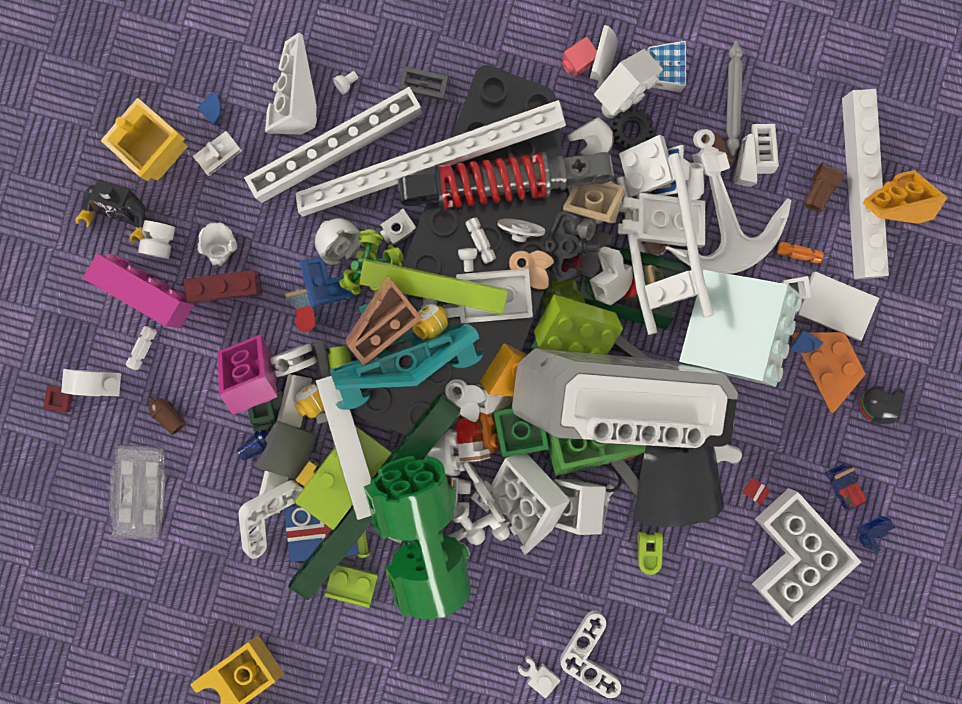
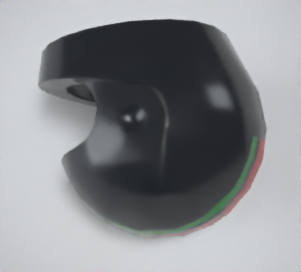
(881, 407)

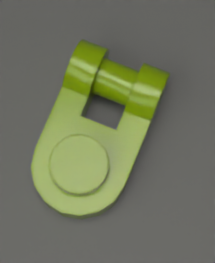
(650, 560)

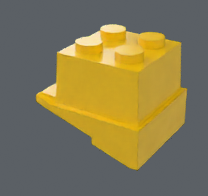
(144, 141)

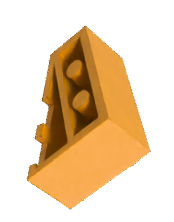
(501, 373)

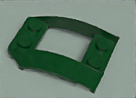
(661, 315)

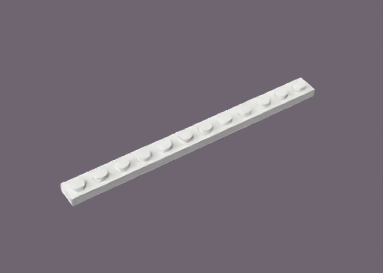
(423, 160)

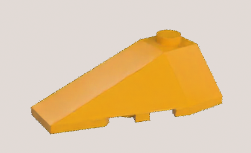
(906, 199)

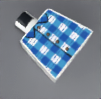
(673, 62)

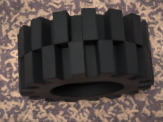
(631, 116)

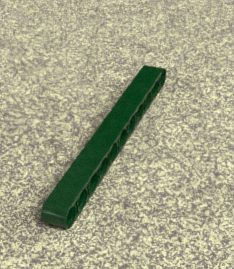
(340, 540)

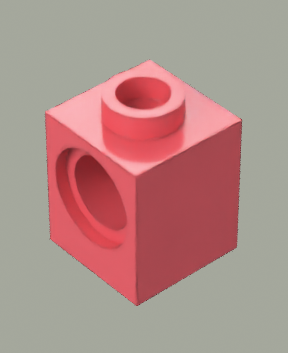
(579, 57)

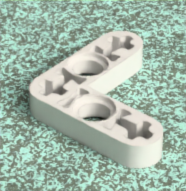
(257, 509)
(581, 655)

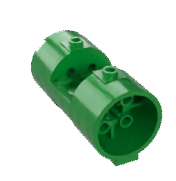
(412, 505)

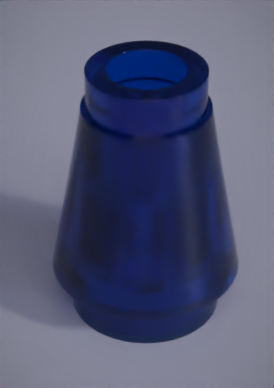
(253, 446)

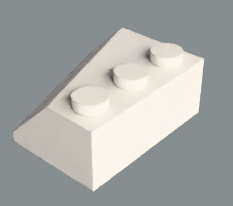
(528, 499)

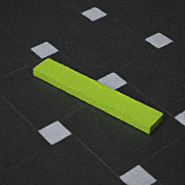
(435, 286)

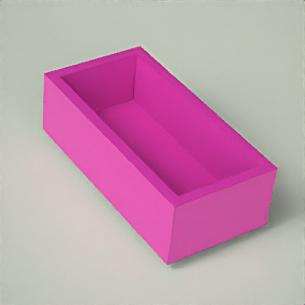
(138, 290)

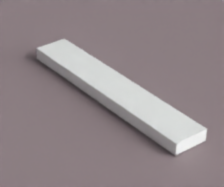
(288, 415)
(347, 446)

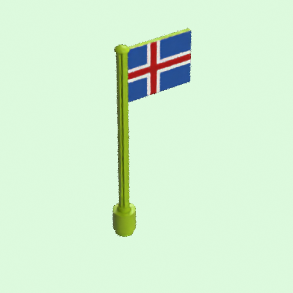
(304, 539)

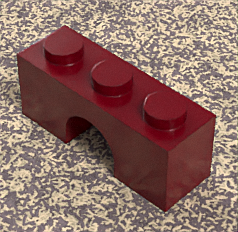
(222, 286)

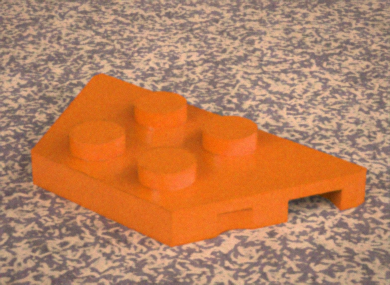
(833, 367)

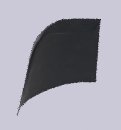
(678, 487)

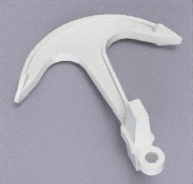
(736, 249)

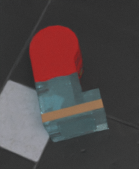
(306, 315)

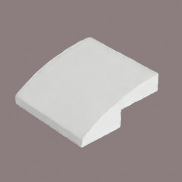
(604, 56)

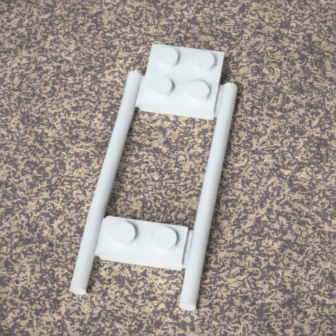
(646, 169)

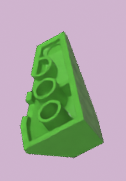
(575, 455)

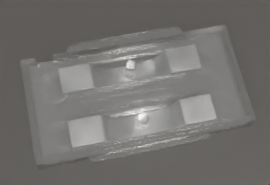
(137, 492)

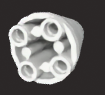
(447, 452)

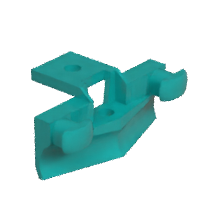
(385, 371)

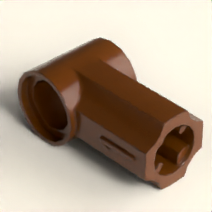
(825, 180)

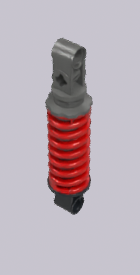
(501, 179)

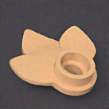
(537, 263)

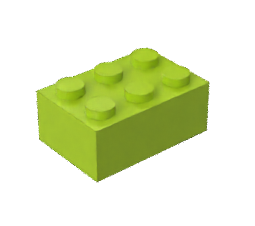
(577, 327)

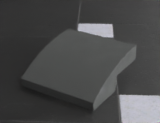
(286, 450)

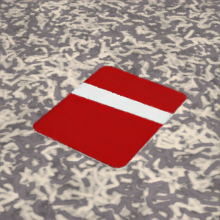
(756, 491)

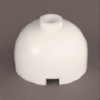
(337, 239)

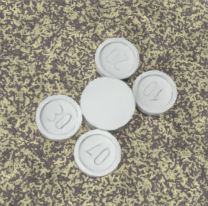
(484, 492)

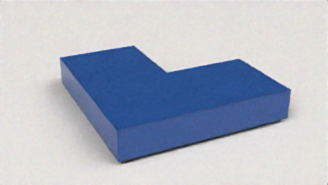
(318, 285)

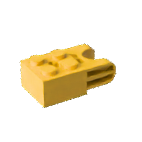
(231, 674)

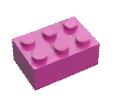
(246, 375)

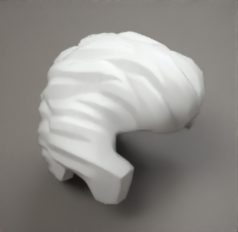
(216, 243)

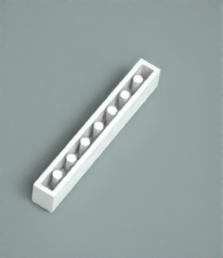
(334, 145)
(864, 178)

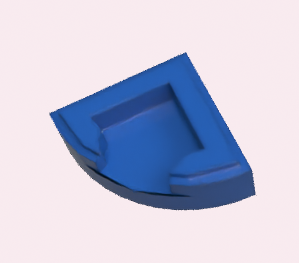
(211, 108)
(805, 343)

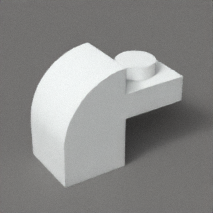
(614, 279)
(90, 383)

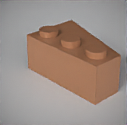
(382, 322)

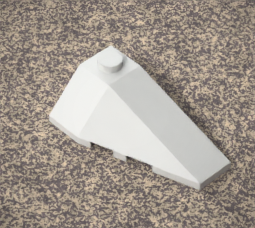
(294, 99)

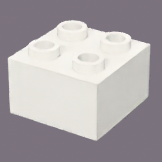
(628, 82)

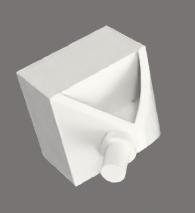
(586, 508)

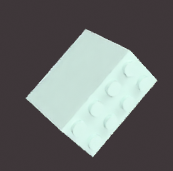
(747, 329)

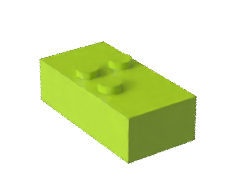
(327, 492)

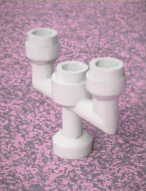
(474, 531)

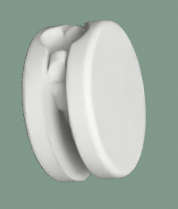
(292, 360)

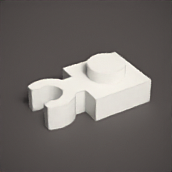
(541, 678)

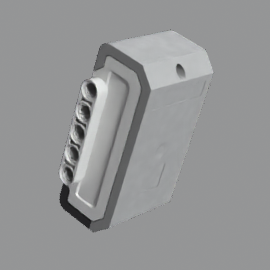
(624, 399)

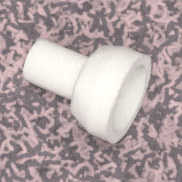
(343, 83)
(468, 255)

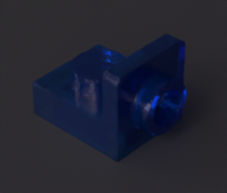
(874, 529)

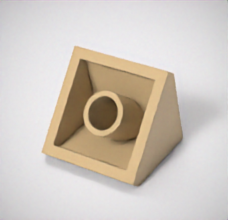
(596, 201)

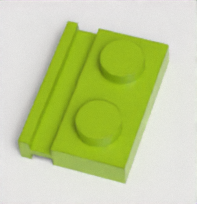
(351, 585)

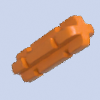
(800, 252)

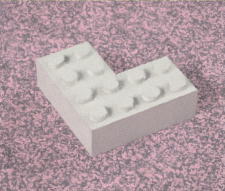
(812, 558)

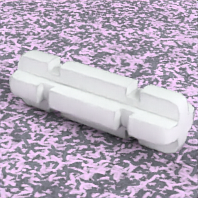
(480, 240)
(141, 348)

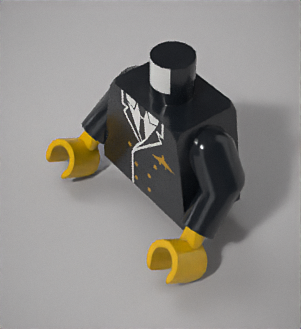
(115, 203)

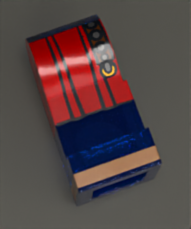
(846, 486)

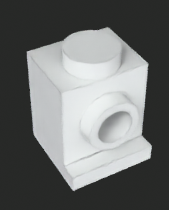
(406, 230)

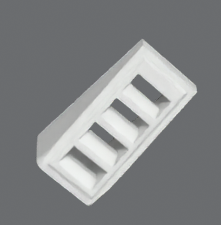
(765, 163)
(746, 164)

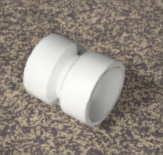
(156, 239)

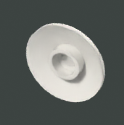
(521, 229)

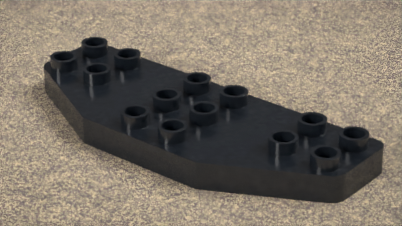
(441, 234)

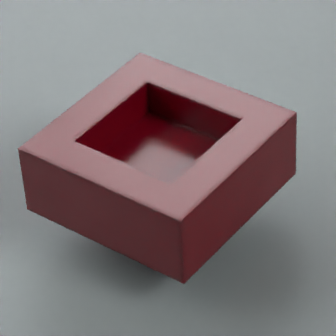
(57, 400)

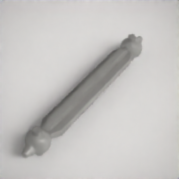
(734, 98)

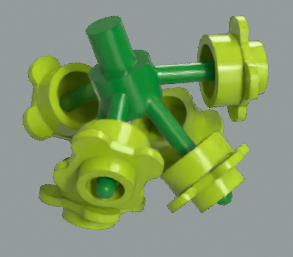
(370, 240)

